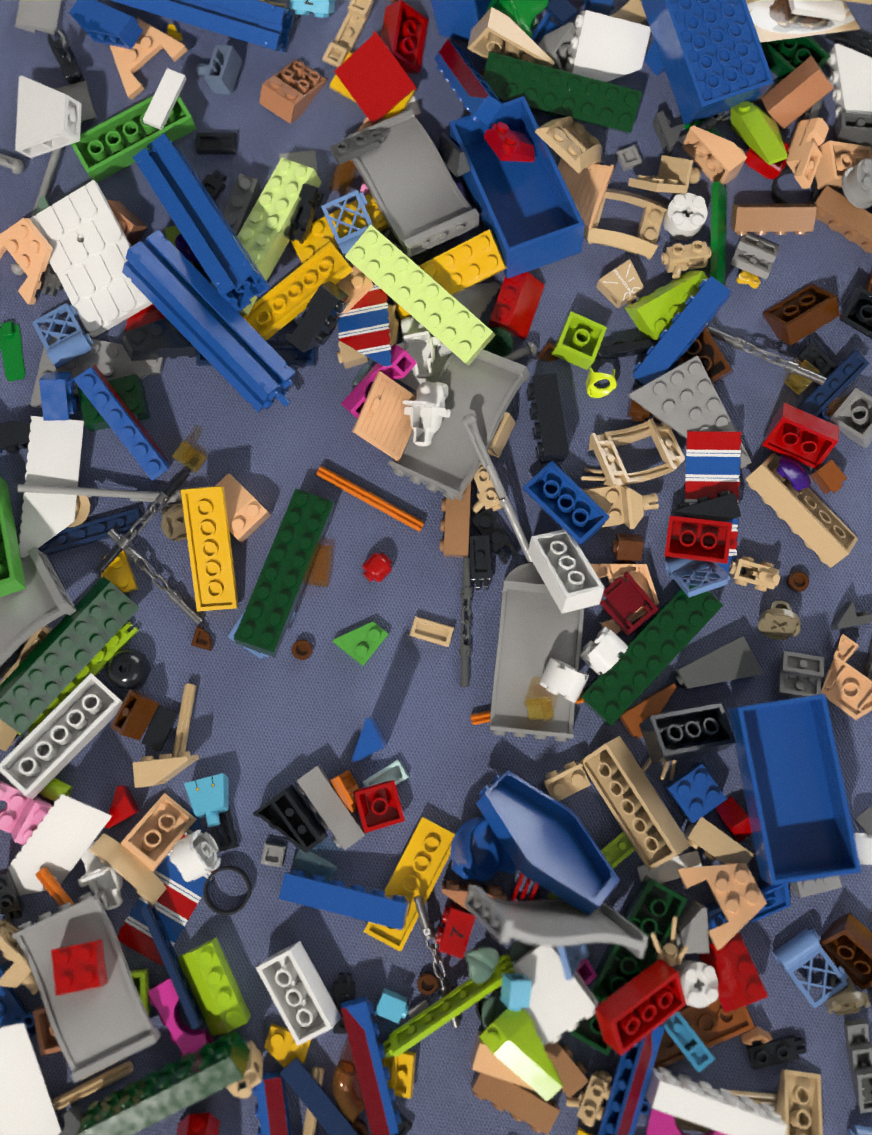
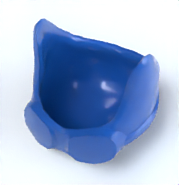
(478, 852)

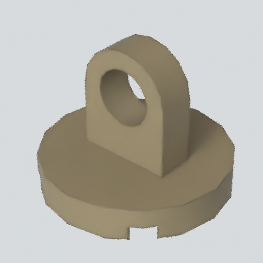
(173, 522)
(779, 621)
(846, 1000)

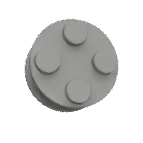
(858, 184)

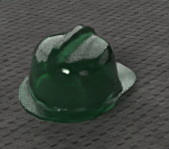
(501, 343)

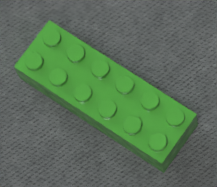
(119, 139)
(11, 567)

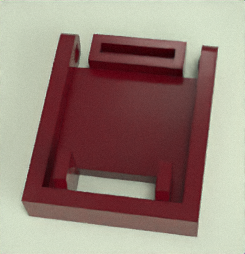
(624, 600)

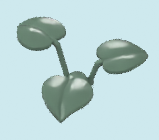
(481, 965)

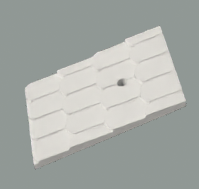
(90, 258)

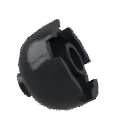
(128, 669)

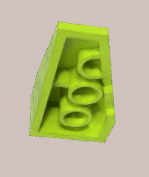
(758, 131)
(519, 1047)

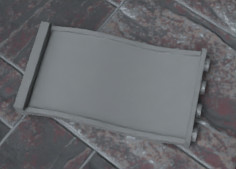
(414, 186)
(476, 389)
(32, 607)
(528, 637)
(552, 922)
(96, 1023)

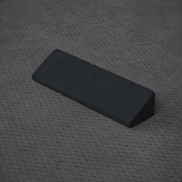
(453, 156)

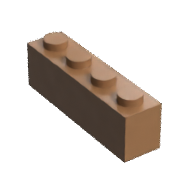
(773, 218)
(845, 218)
(456, 525)
(570, 1072)
(518, 1100)

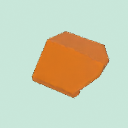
(345, 786)

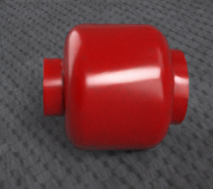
(377, 567)

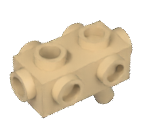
(685, 257)
(487, 494)
(762, 575)
(592, 1101)

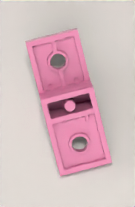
(21, 813)

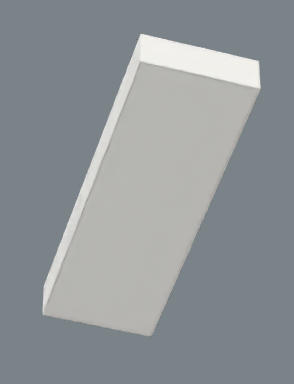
(819, 8)
(164, 99)
(669, 870)

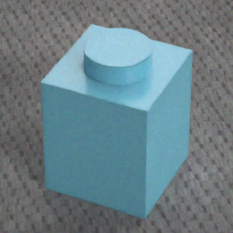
(516, 991)
(392, 1006)

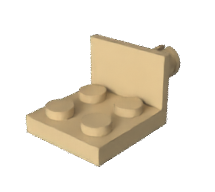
(672, 177)
(622, 504)
(20, 971)

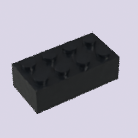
(548, 419)
(687, 733)

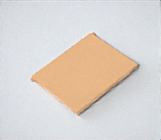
(587, 188)
(383, 417)

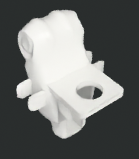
(419, 345)
(427, 411)
(102, 879)

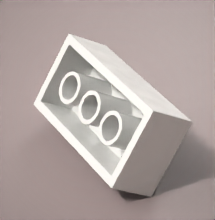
(565, 571)
(298, 993)

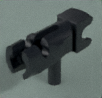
(65, 58)
(304, 213)

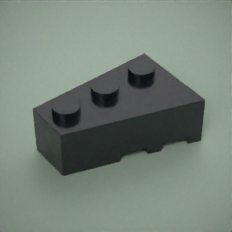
(319, 318)
(157, 341)
(292, 819)

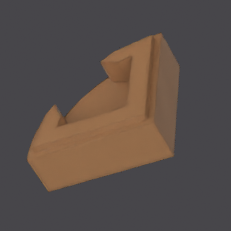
(755, 1035)

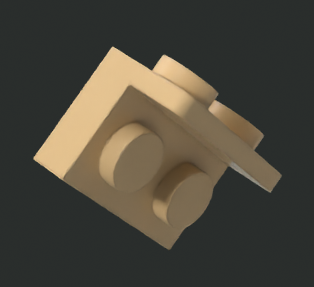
(566, 781)

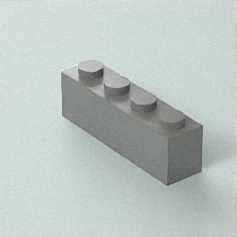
(330, 807)

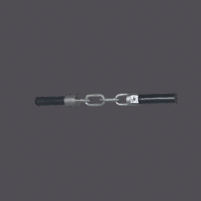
(124, 542)

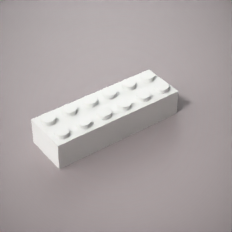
(60, 736)
(710, 1106)

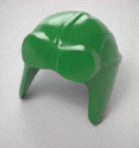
(521, 12)

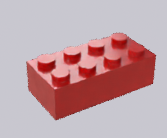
(640, 1006)

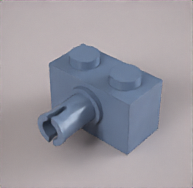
(222, 69)

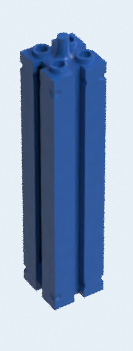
(240, 19)
(201, 223)
(208, 321)

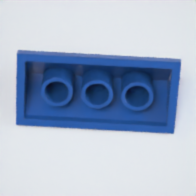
(566, 503)
(370, 740)
(776, 897)

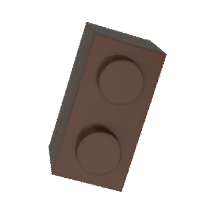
(134, 715)

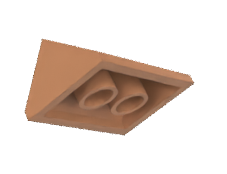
(797, 93)

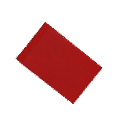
(122, 806)
(734, 819)

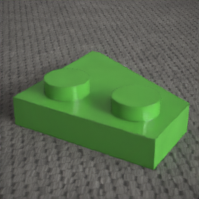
(362, 642)

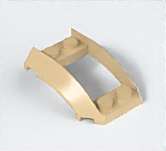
(555, 134)
(647, 232)
(611, 463)

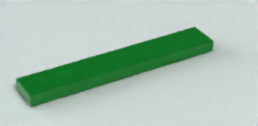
(718, 232)

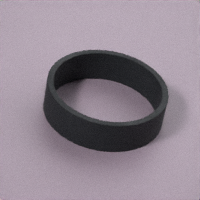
(775, 195)
(205, 891)

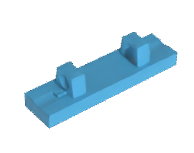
(682, 1034)

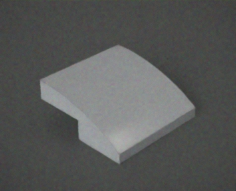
(38, 15)
(81, 93)
(754, 255)
(800, 675)

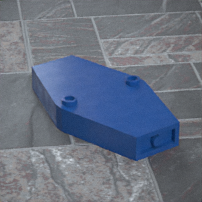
(547, 842)

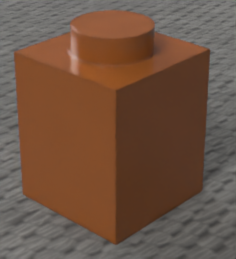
(829, 477)

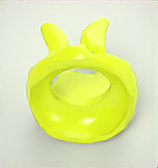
(593, 377)

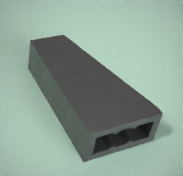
(722, 664)

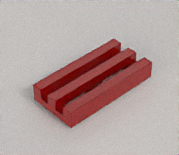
(525, 888)

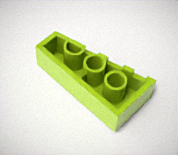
(656, 311)

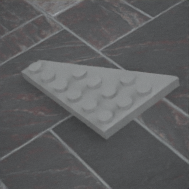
(107, 356)
(686, 402)

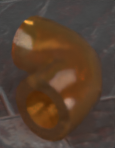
(344, 1091)

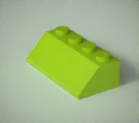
(214, 987)

